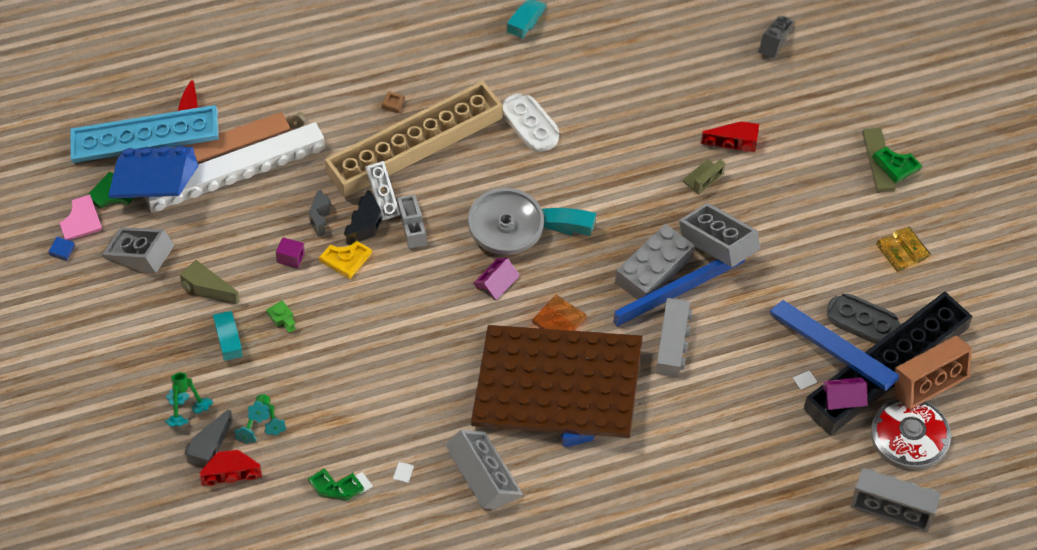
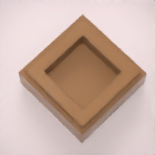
(393, 102)

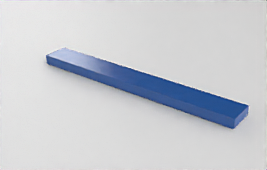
(670, 291)
(834, 345)

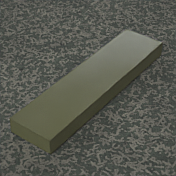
(874, 142)

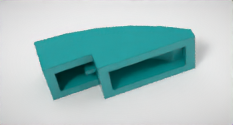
(525, 18)
(569, 220)
(227, 335)

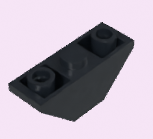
(364, 220)

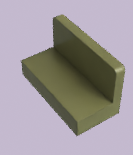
(704, 175)

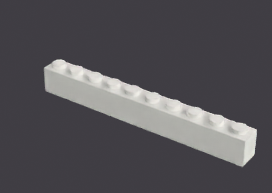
(246, 163)

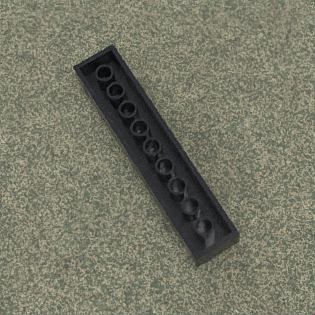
(924, 330)

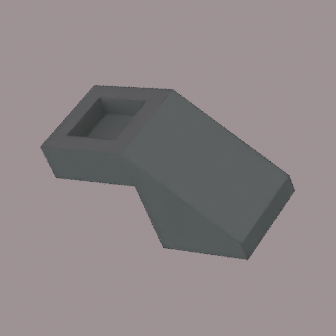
(318, 210)

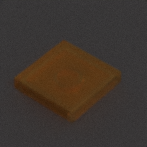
(559, 315)

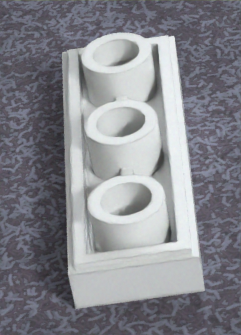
(379, 178)

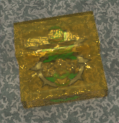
(903, 249)

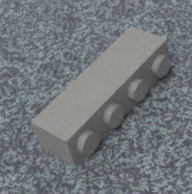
(673, 336)

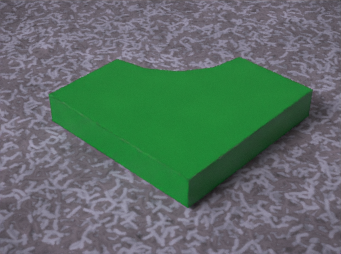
(896, 165)
(100, 193)

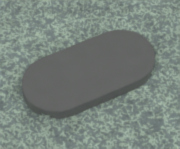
(861, 317)

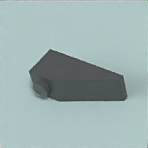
(209, 440)

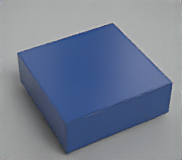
(61, 248)

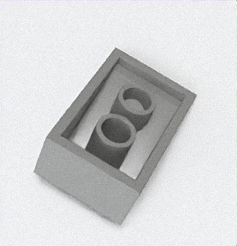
(139, 248)

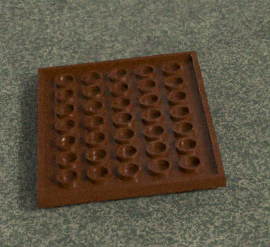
(557, 381)

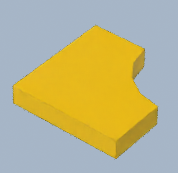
(346, 259)

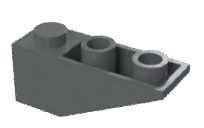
(775, 36)

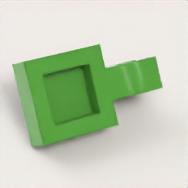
(280, 315)

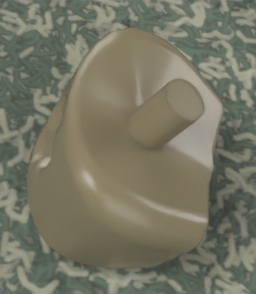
(296, 121)

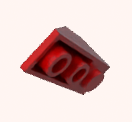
(733, 136)

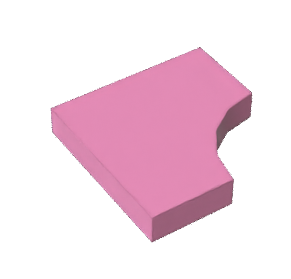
(82, 219)

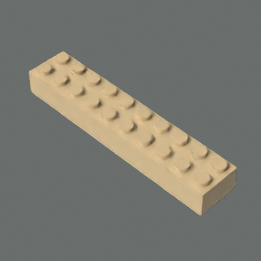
(415, 137)

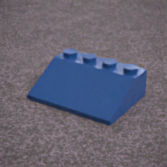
(152, 172)

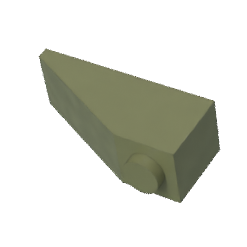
(206, 284)

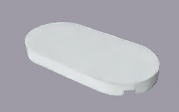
(530, 122)

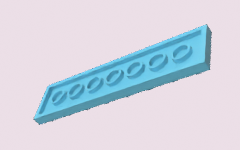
(151, 131)

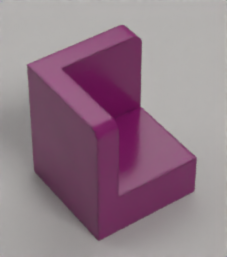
(290, 252)

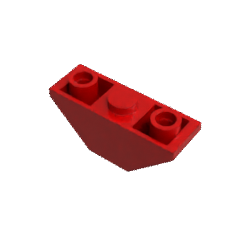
(229, 467)

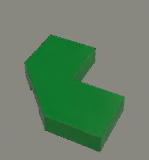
(342, 490)

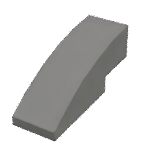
(412, 221)

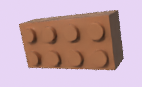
(933, 372)

